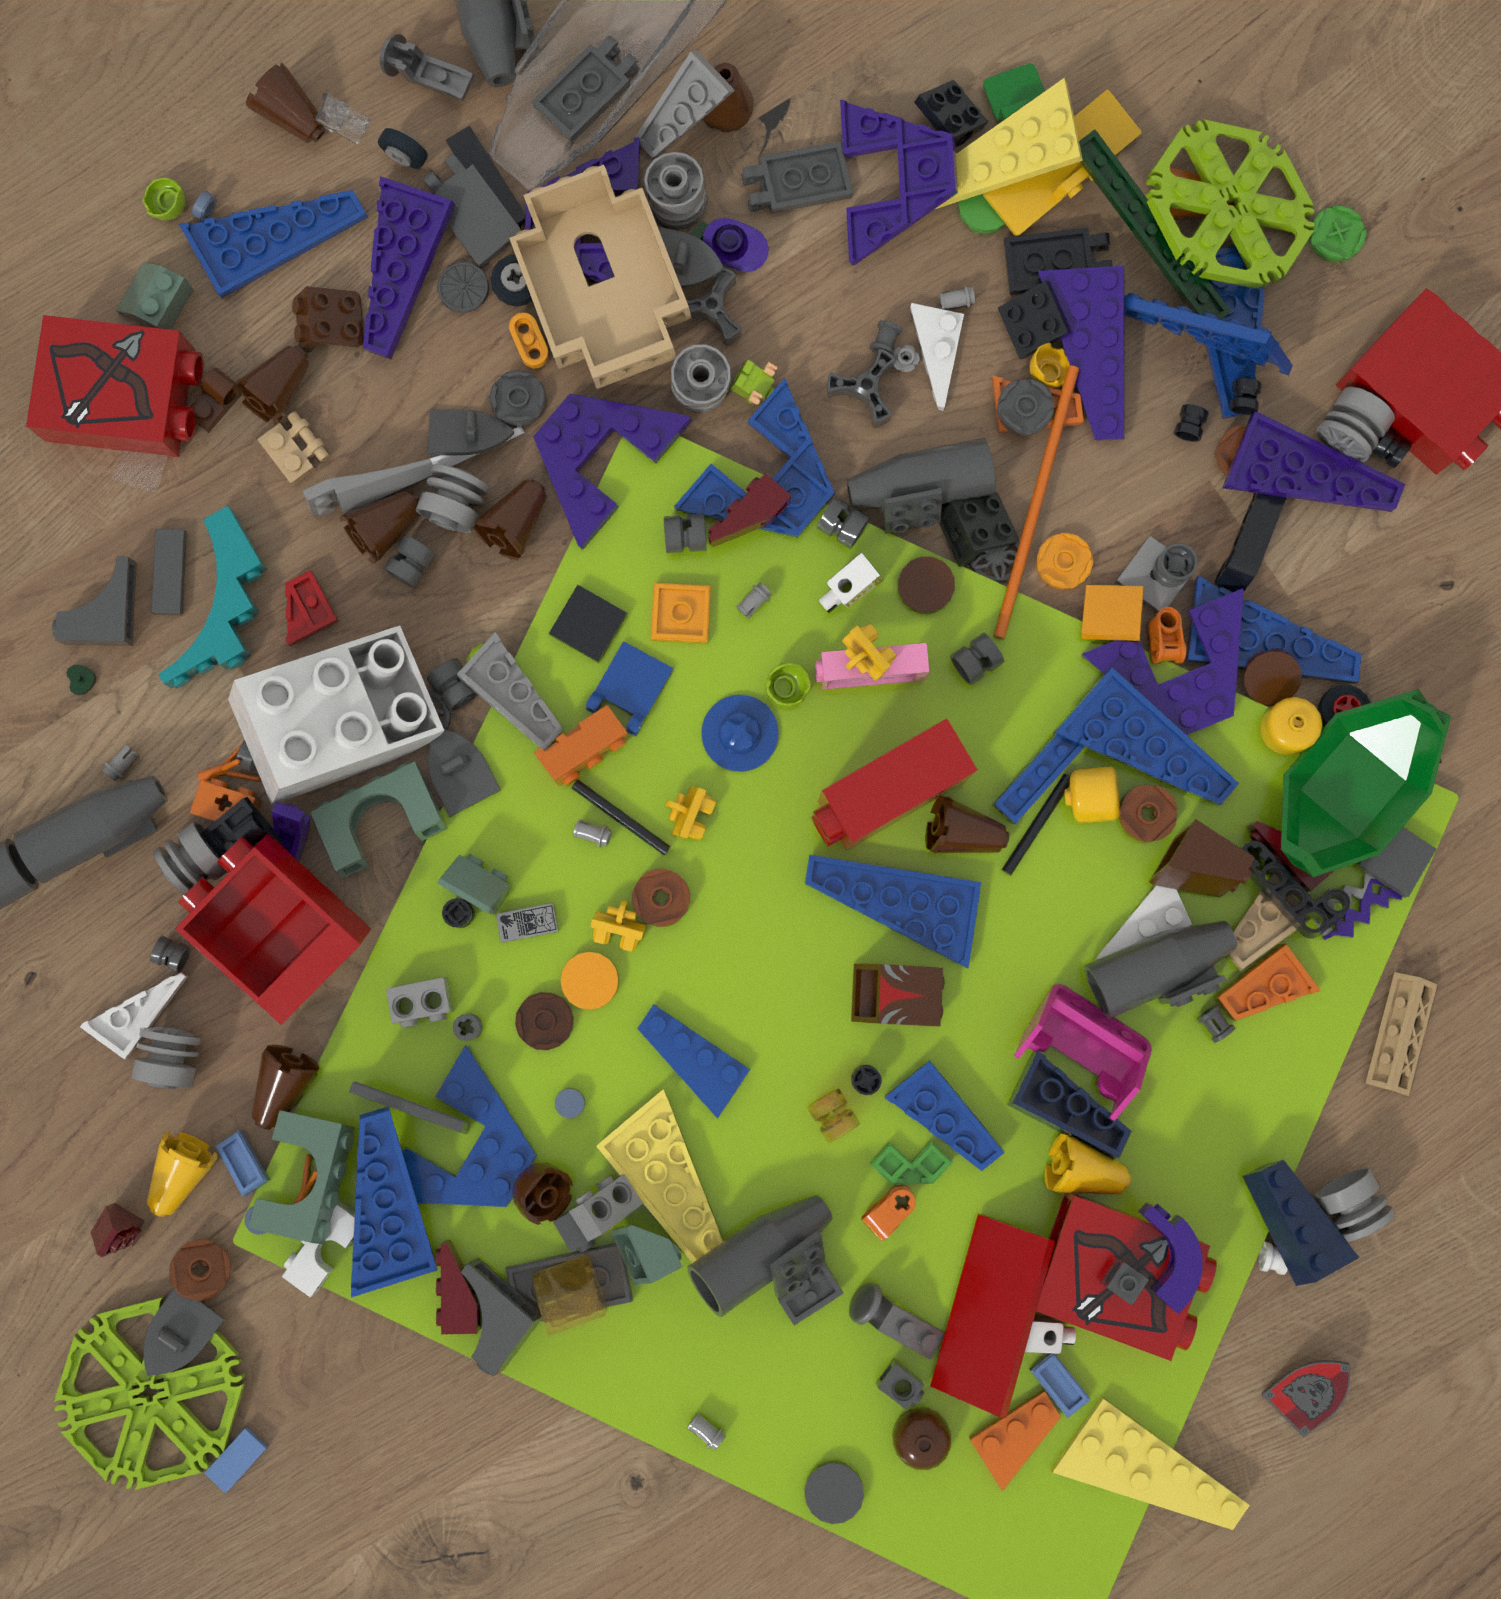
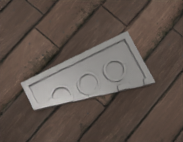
(686, 101)
(503, 686)

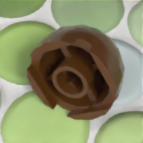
(542, 1192)
(921, 1438)

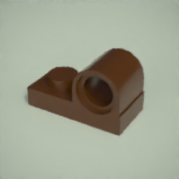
(215, 399)

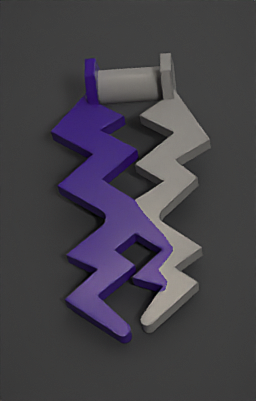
(1346, 927)

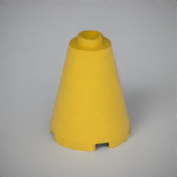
(1083, 1169)
(177, 1171)

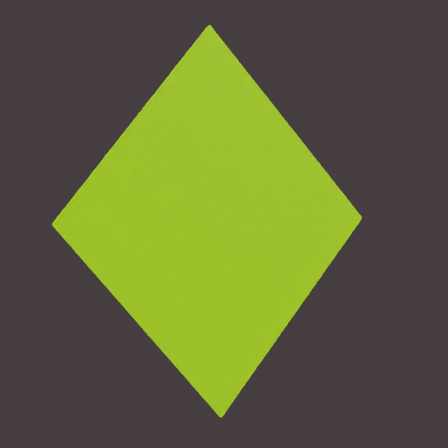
(770, 982)

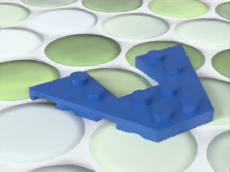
(801, 475)
(496, 1156)

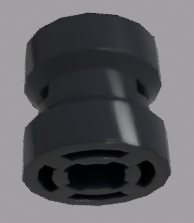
(1245, 396)
(1191, 422)
(1391, 449)
(463, 913)
(869, 1082)

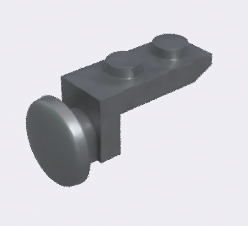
(404, 57)
(873, 1307)

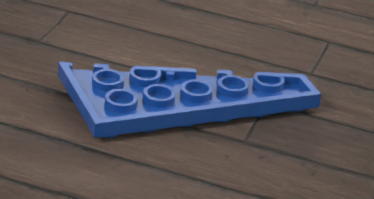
(262, 239)
(1245, 306)
(1225, 336)
(1268, 630)
(918, 905)
(388, 1223)

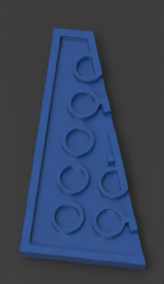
(1133, 731)

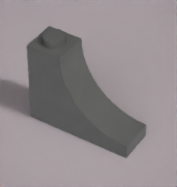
(108, 617)
(505, 1318)

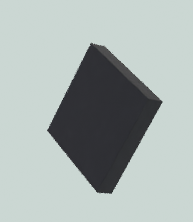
(588, 623)

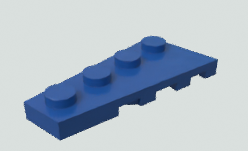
(700, 1064)
(939, 1108)

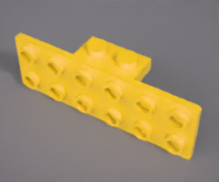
(1030, 199)

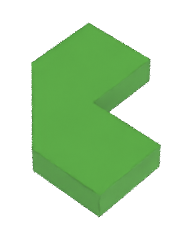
(922, 1170)

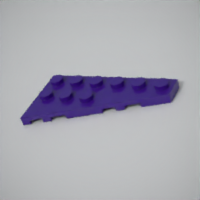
(1096, 316)

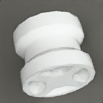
(1271, 1259)

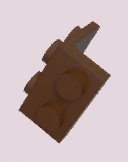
(327, 318)

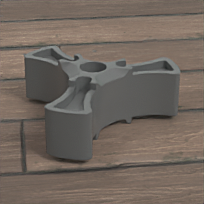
(711, 307)
(865, 387)

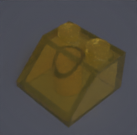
(568, 1295)

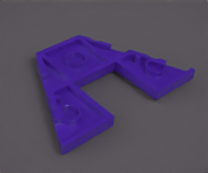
(624, 174)
(925, 175)
(576, 434)
(1197, 696)

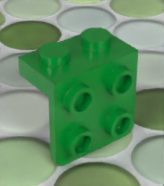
(1012, 90)

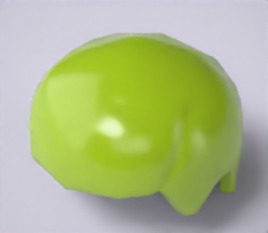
(164, 199)
(788, 684)

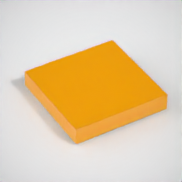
(1112, 612)
(680, 613)

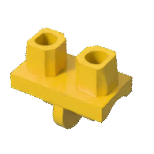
(864, 653)
(685, 811)
(618, 922)

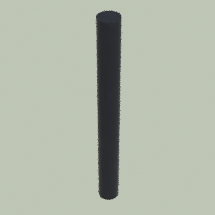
(621, 817)
(1036, 825)

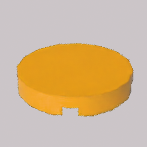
(1064, 561)
(589, 980)

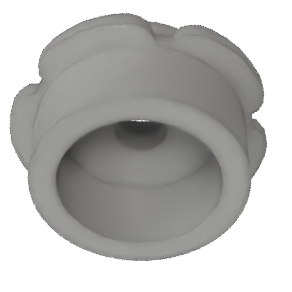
(913, 358)

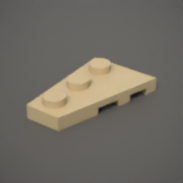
(1261, 929)

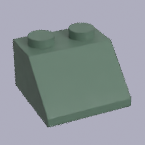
(155, 297)
(475, 884)
(646, 1254)

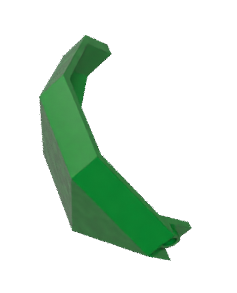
(1361, 782)

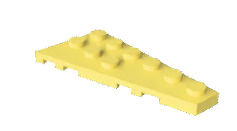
(1022, 146)
(660, 1170)
(1133, 1462)

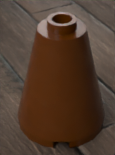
(285, 104)
(736, 108)
(273, 383)
(512, 519)
(381, 523)
(963, 830)
(280, 1083)

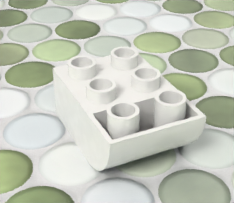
(334, 714)

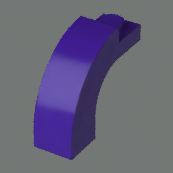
(291, 827)
(1184, 1269)

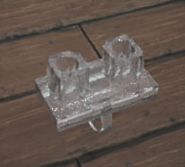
(342, 119)

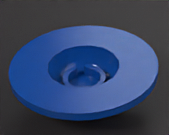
(740, 733)

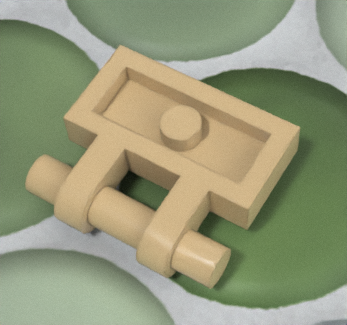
(286, 453)

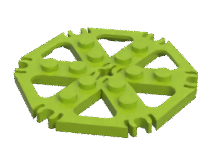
(1211, 199)
(141, 1420)

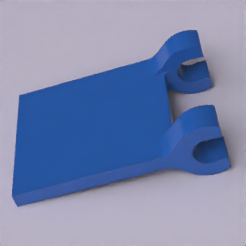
(631, 684)

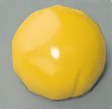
(1049, 366)

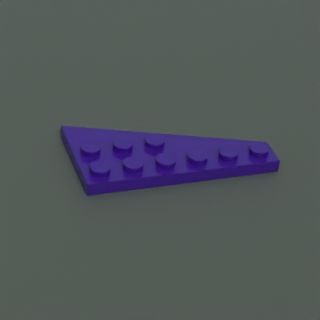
(402, 252)
(1292, 465)

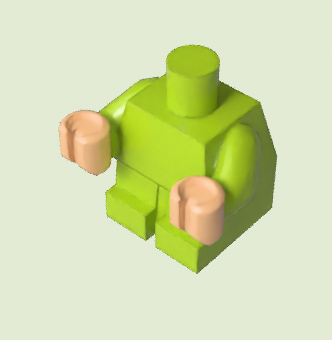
(754, 382)

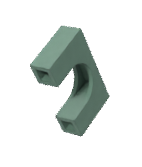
(339, 818)
(311, 1217)

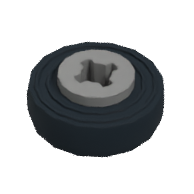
(402, 148)
(510, 292)

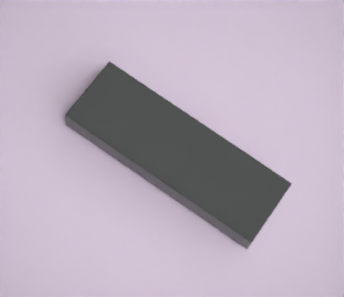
(169, 572)

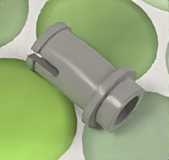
(957, 298)
(754, 600)
(119, 763)
(592, 833)
(706, 1431)

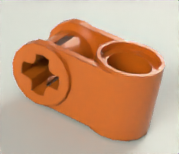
(1166, 642)
(885, 1216)

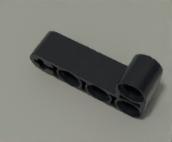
(1250, 542)
(1289, 886)

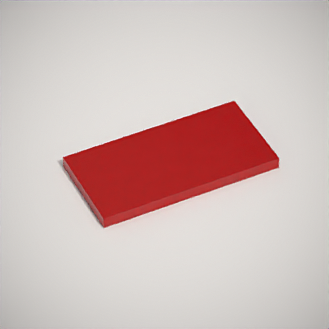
(992, 1315)

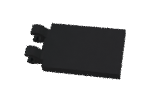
(1050, 251)

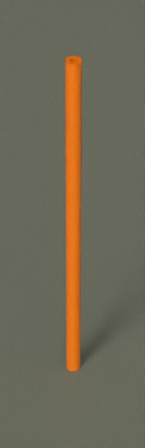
(1036, 502)

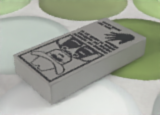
(527, 922)

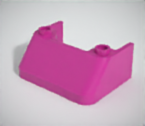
(1093, 1041)

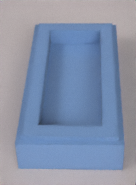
(242, 1163)
(1060, 1384)
(236, 1459)

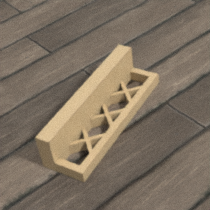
(1398, 1032)

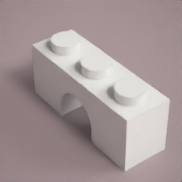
(307, 1268)

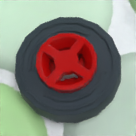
(1340, 698)

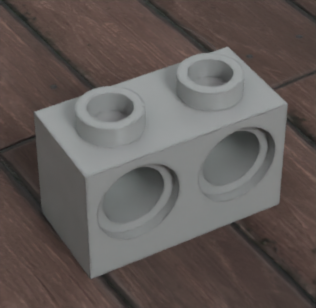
(419, 994)
(606, 1208)

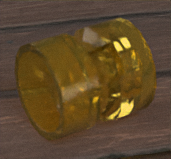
(837, 1125)

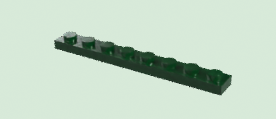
(1135, 212)

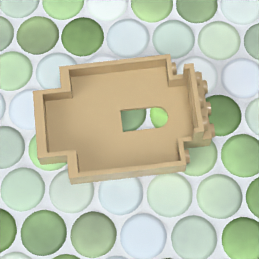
(615, 322)

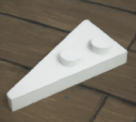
(938, 337)
(1156, 913)
(121, 1024)

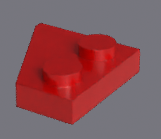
(306, 608)

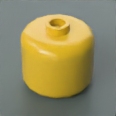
(1291, 726)
(1094, 794)

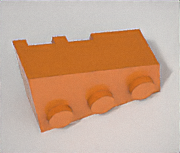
(583, 746)

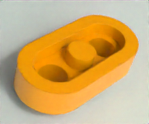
(529, 341)

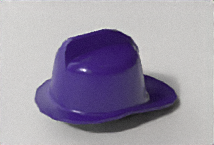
(737, 244)

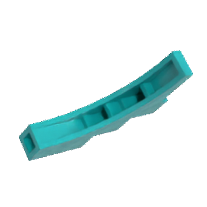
(232, 605)

